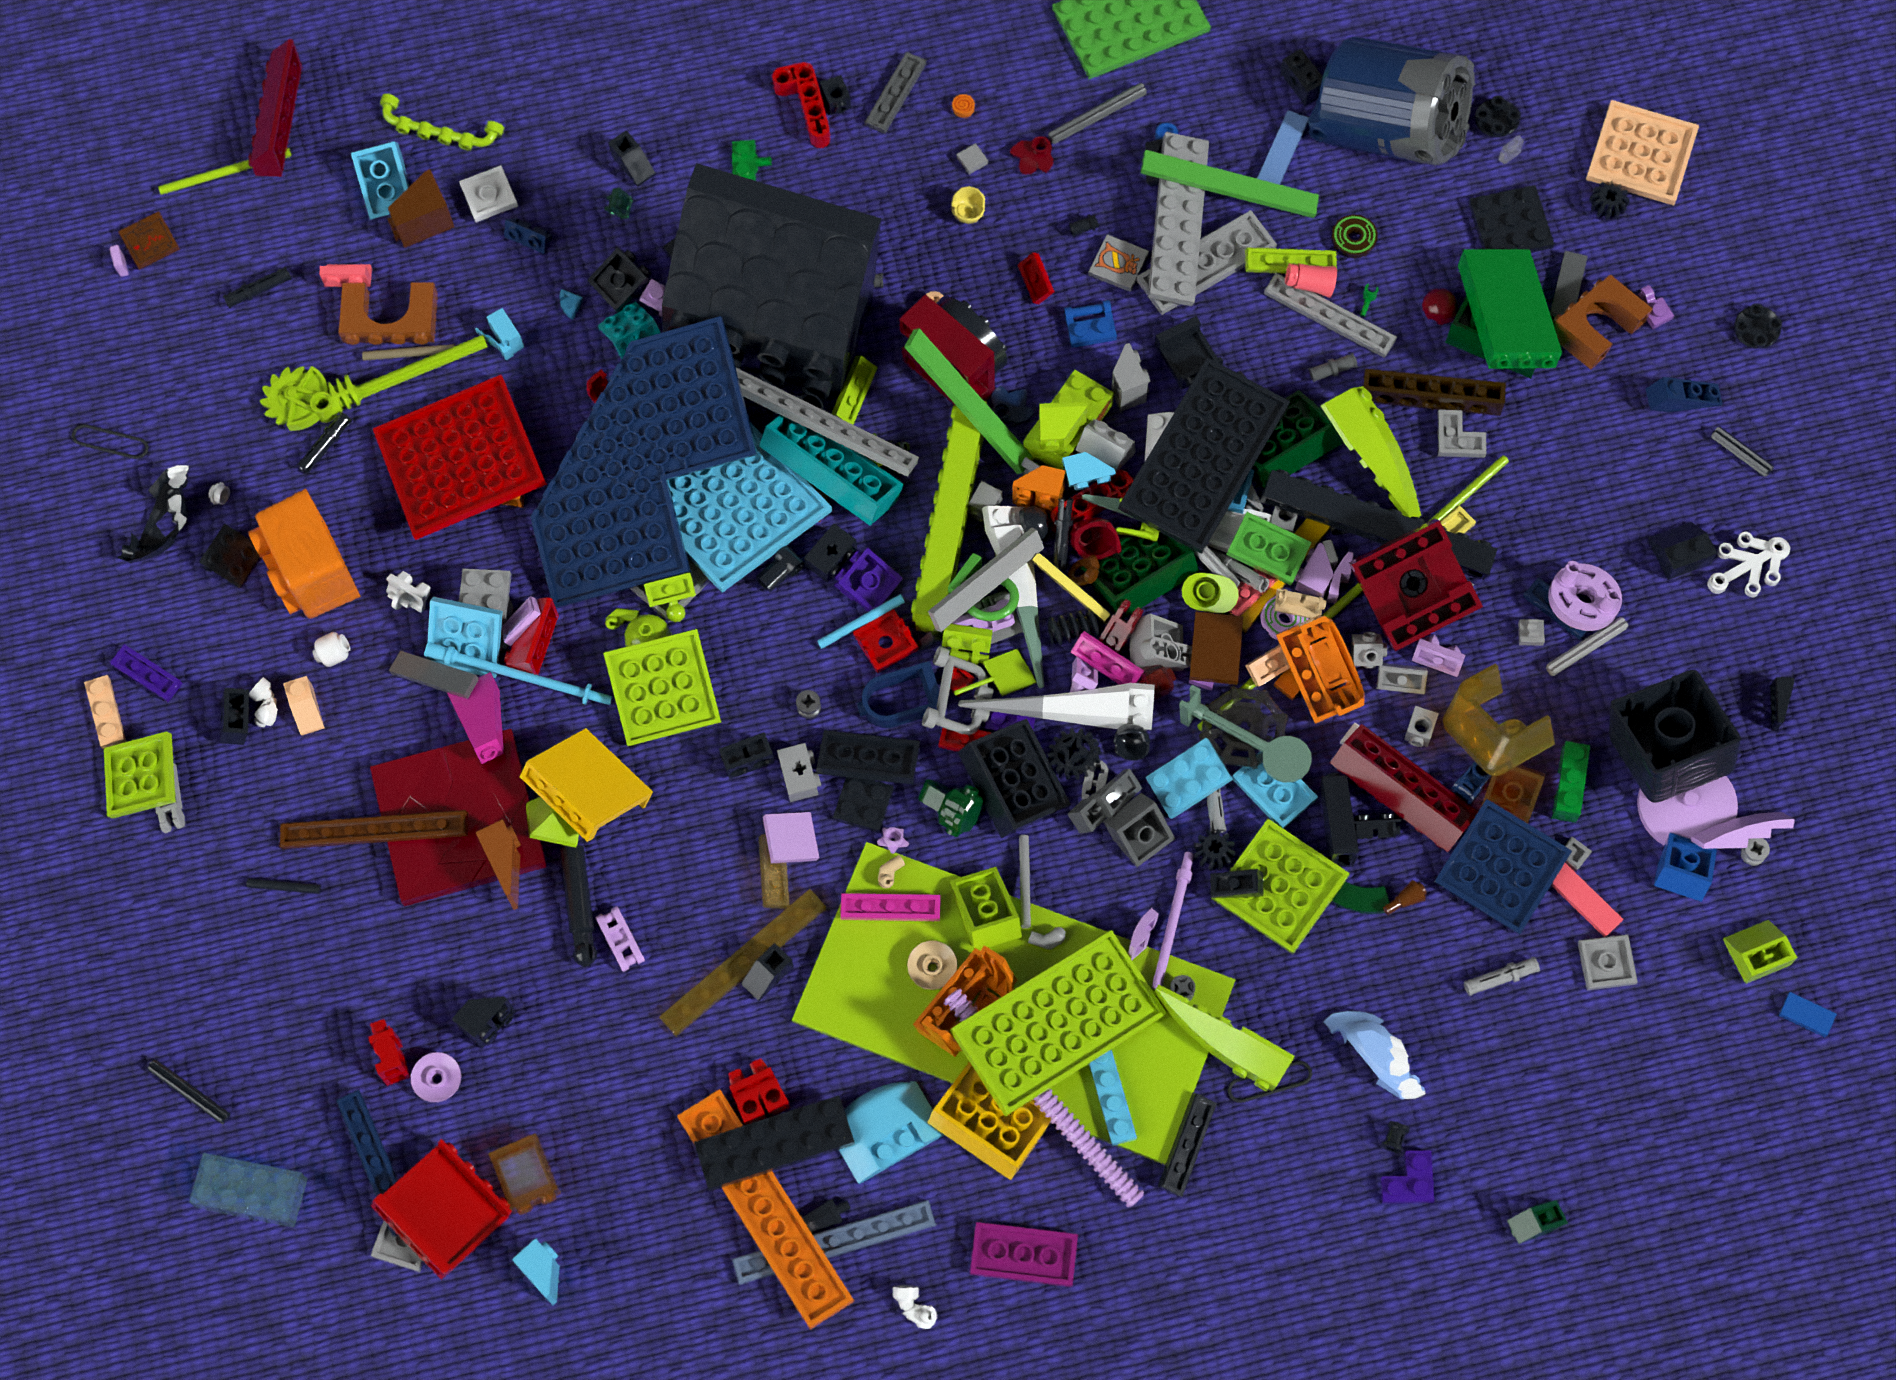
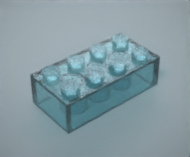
(248, 1190)

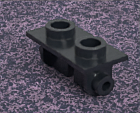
(1385, 825)

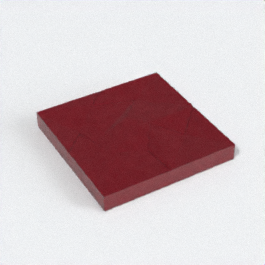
(454, 781)

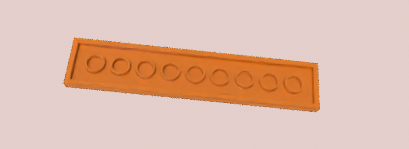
(774, 1223)

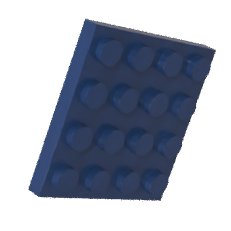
(1503, 866)

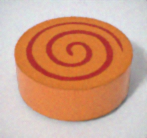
(963, 106)

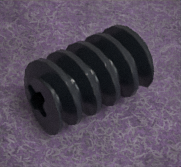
(1072, 626)

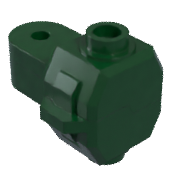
(956, 808)

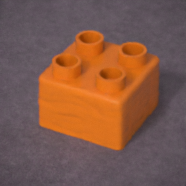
(302, 557)

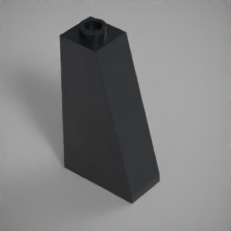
(1338, 820)

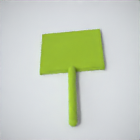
(1007, 672)

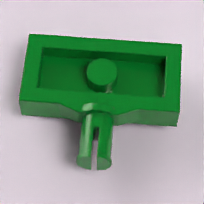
(745, 160)

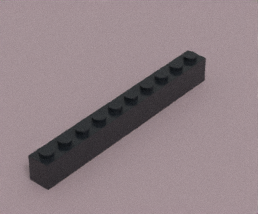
(1365, 518)

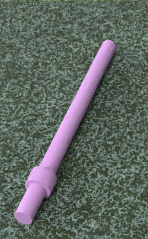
(1183, 877)

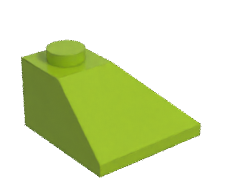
(1060, 423)
(549, 825)

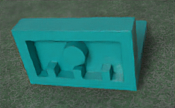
(627, 326)

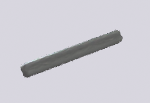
(1097, 113)

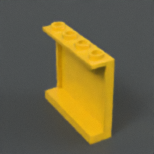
(585, 783)

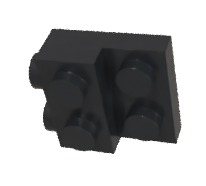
(620, 278)

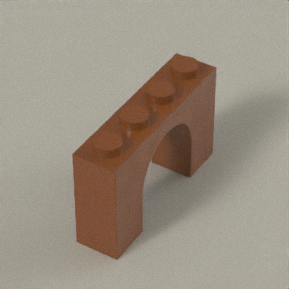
(1605, 298)
(415, 326)

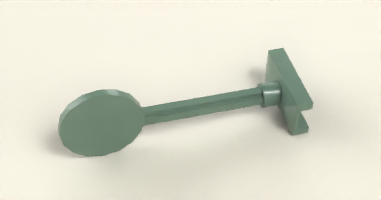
(1283, 758)

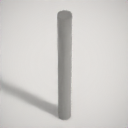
(1024, 881)

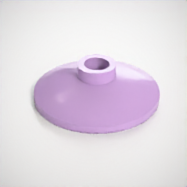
(431, 1066)

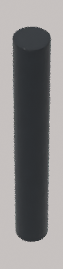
(283, 886)

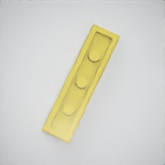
(1069, 586)

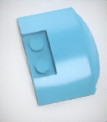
(887, 1128)

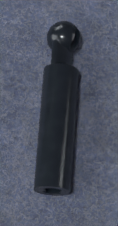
(578, 904)

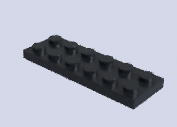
(774, 1143)

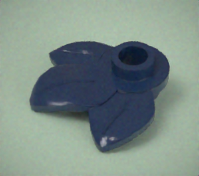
(1011, 404)

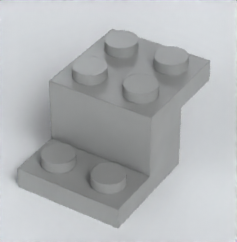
(488, 590)

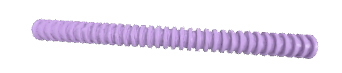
(1067, 1124)

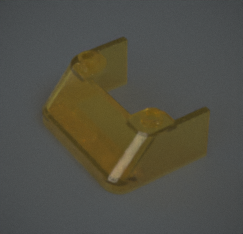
(1492, 745)

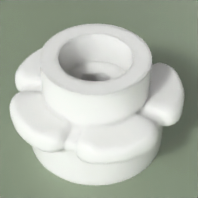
(219, 493)

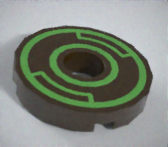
(1354, 224)

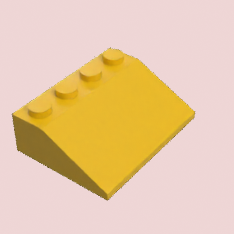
(978, 1125)

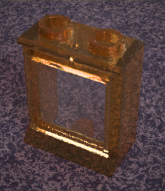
(525, 1174)

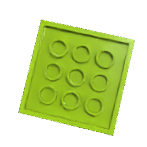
(662, 687)
(1295, 886)

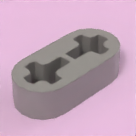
(1089, 782)

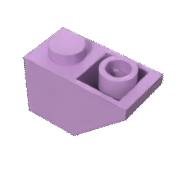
(1316, 575)

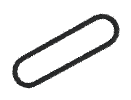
(109, 450)
(1274, 1091)

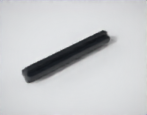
(188, 1091)

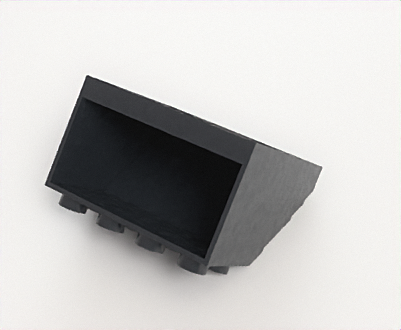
(781, 274)

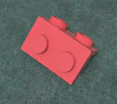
(335, 274)

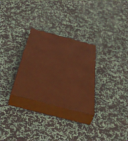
(1216, 648)

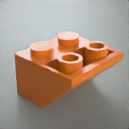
(1040, 488)

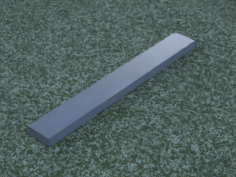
(848, 1238)

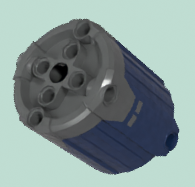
(1394, 101)

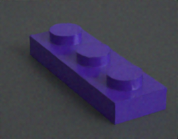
(146, 673)

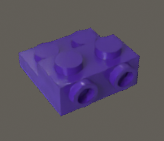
(867, 579)

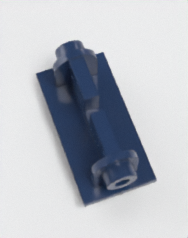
(522, 233)

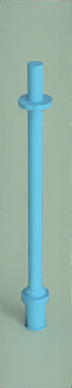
(451, 655)

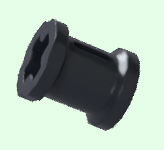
(1395, 1137)

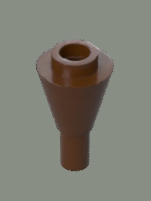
(1412, 894)

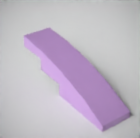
(1738, 831)

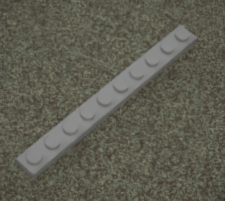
(826, 424)

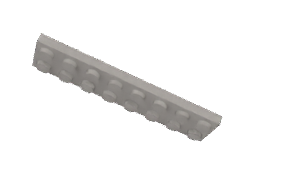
(1177, 227)

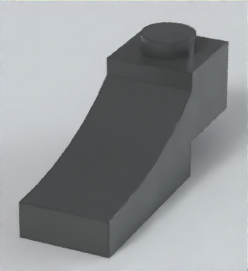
(1105, 802)

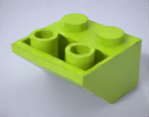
(1760, 950)

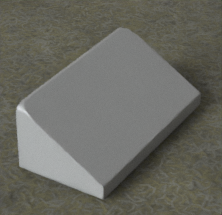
(1402, 678)

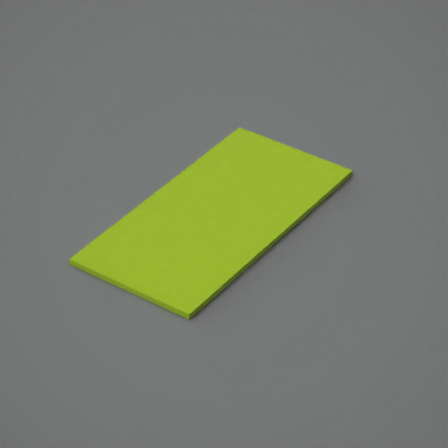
(869, 1001)

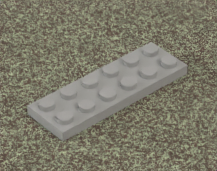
(1220, 254)

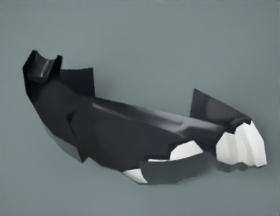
(169, 498)

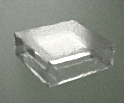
(1511, 149)

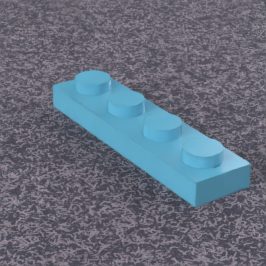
(1112, 1099)

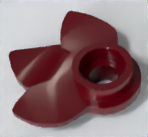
(1031, 158)

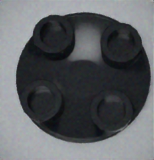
(1497, 117)
(1757, 326)

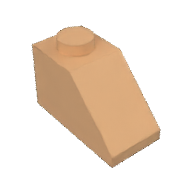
(304, 705)

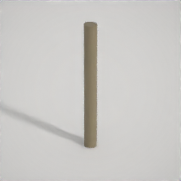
(404, 352)

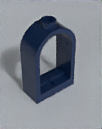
(929, 684)

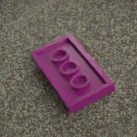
(1024, 1254)

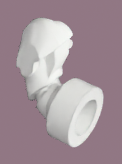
(267, 711)
(922, 1315)

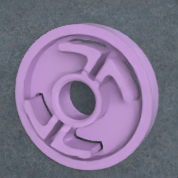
(1592, 582)

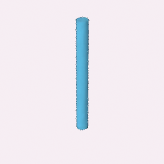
(861, 621)

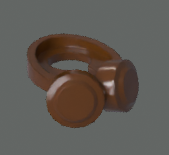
(1092, 566)

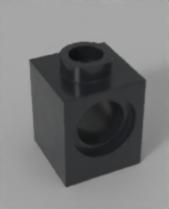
(835, 87)

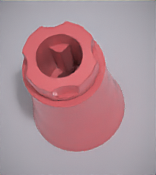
(1312, 278)

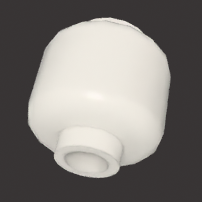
(331, 649)

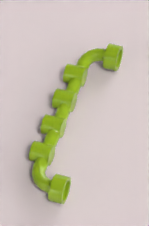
(445, 135)

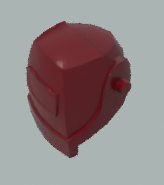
(1094, 537)

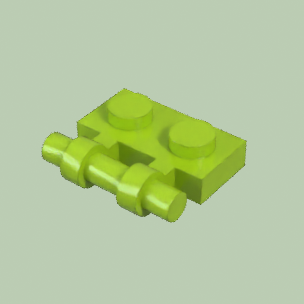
(970, 639)

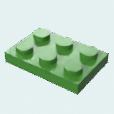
(1268, 548)

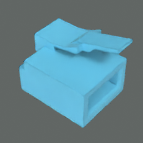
(504, 332)

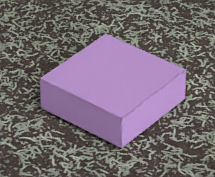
(119, 261)

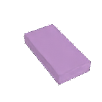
(520, 620)

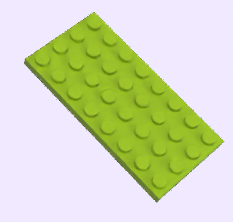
(1058, 1022)

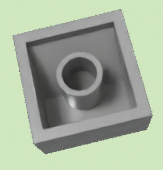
(1106, 444)
(1149, 627)

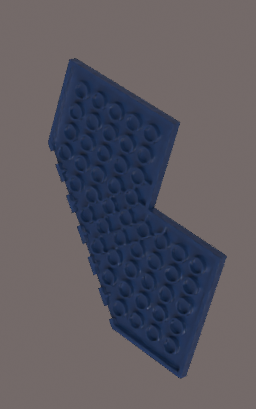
(610, 506)

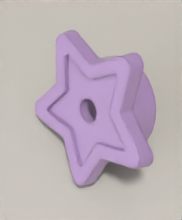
(892, 833)

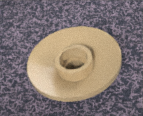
(931, 953)

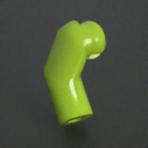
(619, 616)

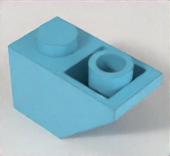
(1085, 468)

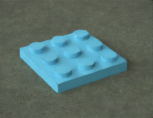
(468, 628)

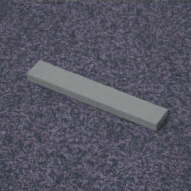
(1331, 316)
(986, 579)

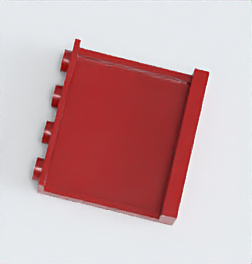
(442, 1209)

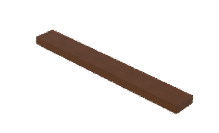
(374, 829)

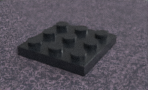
(1511, 220)

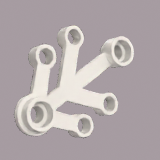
(1751, 562)

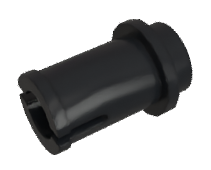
(1084, 225)

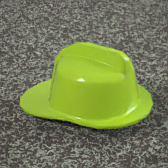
(1210, 592)

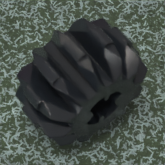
(1609, 200)
(1222, 857)

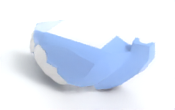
(1380, 1050)

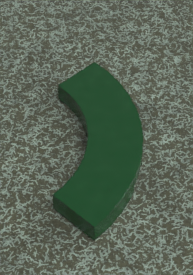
(1361, 899)

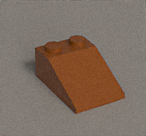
(501, 849)

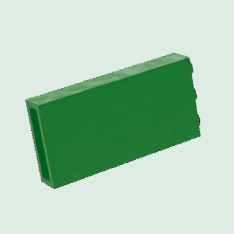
(1509, 308)

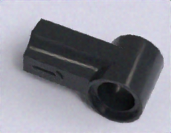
(784, 564)

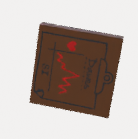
(149, 240)

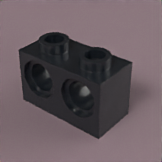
(746, 755)

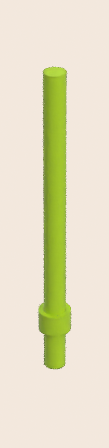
(207, 176)

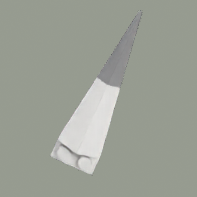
(1095, 707)

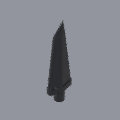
(825, 1215)

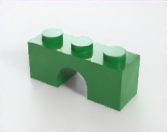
(1571, 784)

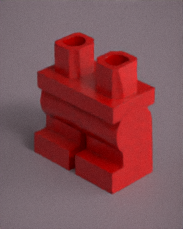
(387, 1047)
(757, 1089)

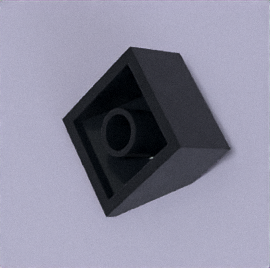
(1682, 549)

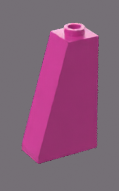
(482, 717)

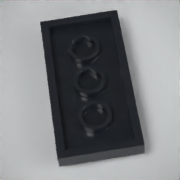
(868, 757)

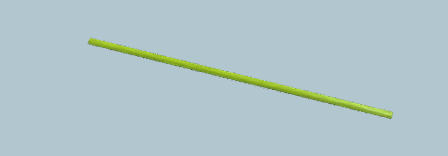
(1445, 511)

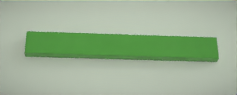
(1229, 183)
(967, 400)

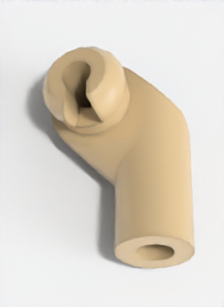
(887, 871)

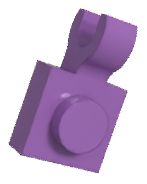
(1661, 312)

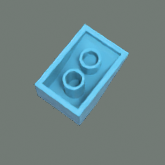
(380, 177)

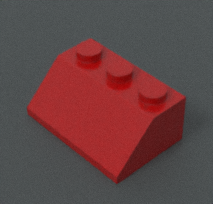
(530, 648)

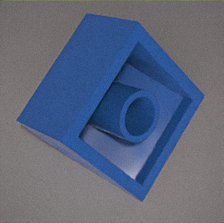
(1685, 867)

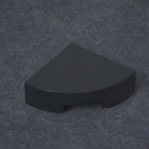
(930, 638)

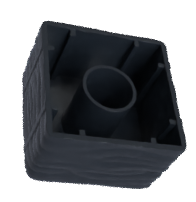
(1673, 736)

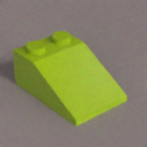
(986, 908)

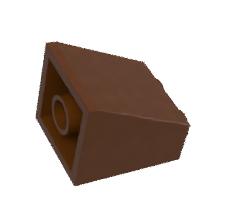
(419, 212)

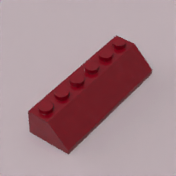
(276, 111)
(1404, 787)

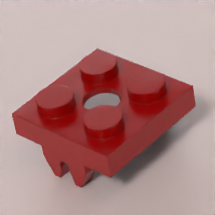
(885, 625)

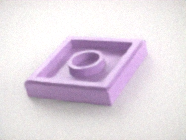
(790, 837)

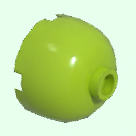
(645, 629)

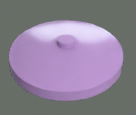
(1689, 811)

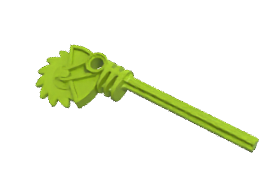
(299, 395)

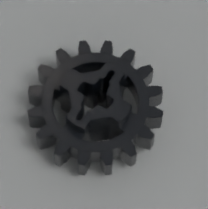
(1076, 756)

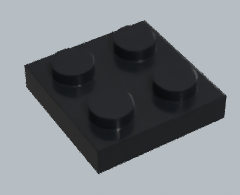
(863, 803)

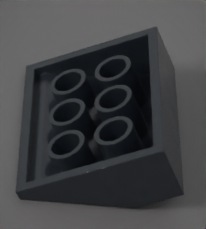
(1013, 777)

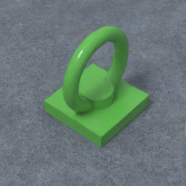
(972, 565)

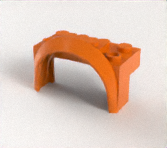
(1332, 663)
(977, 973)

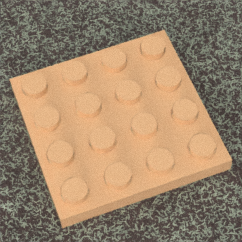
(1642, 152)

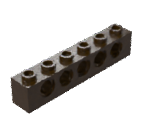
(1435, 392)

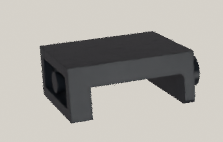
(1185, 350)

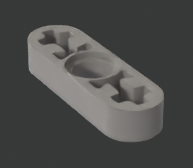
(1149, 652)

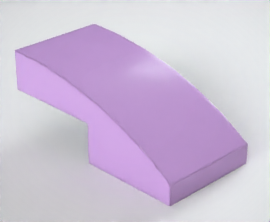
(1342, 575)
(1142, 933)

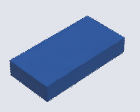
(1807, 1014)

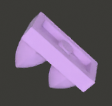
(1437, 657)
(1083, 676)

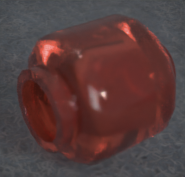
(1161, 678)

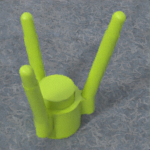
(1145, 531)

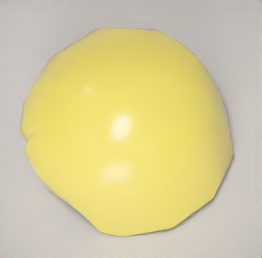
(968, 205)

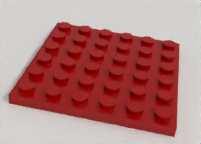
(458, 457)

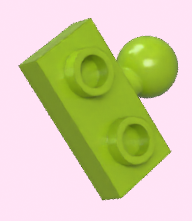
(670, 591)

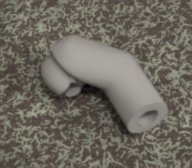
(1049, 940)

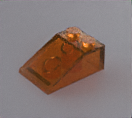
(1516, 791)

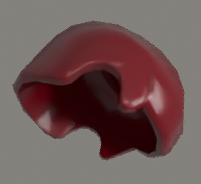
(1440, 306)

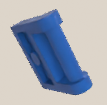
(1093, 330)

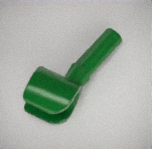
(1368, 297)

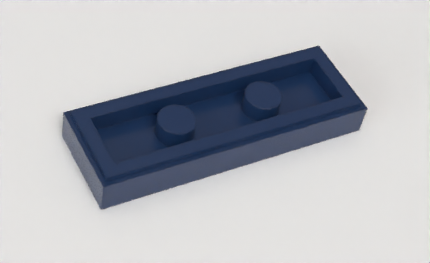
(1538, 596)

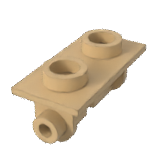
(1298, 604)

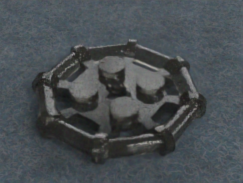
(1240, 713)

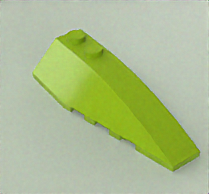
(1366, 431)
(1239, 1049)

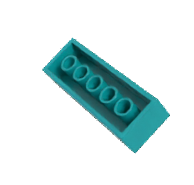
(833, 468)

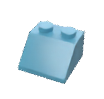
(539, 1265)

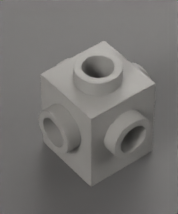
(1368, 649)

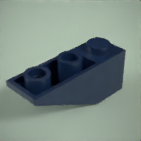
(1682, 394)

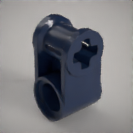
(1471, 784)

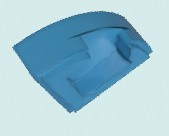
(570, 303)

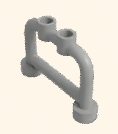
(937, 716)

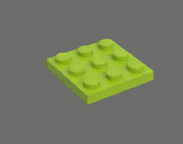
(139, 775)

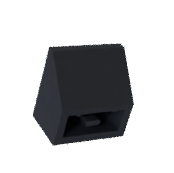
(483, 1018)

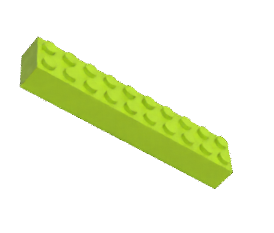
(949, 517)

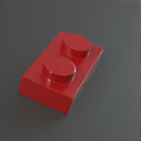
(1036, 278)
(955, 741)

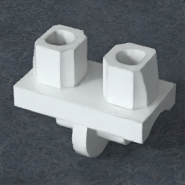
(406, 595)

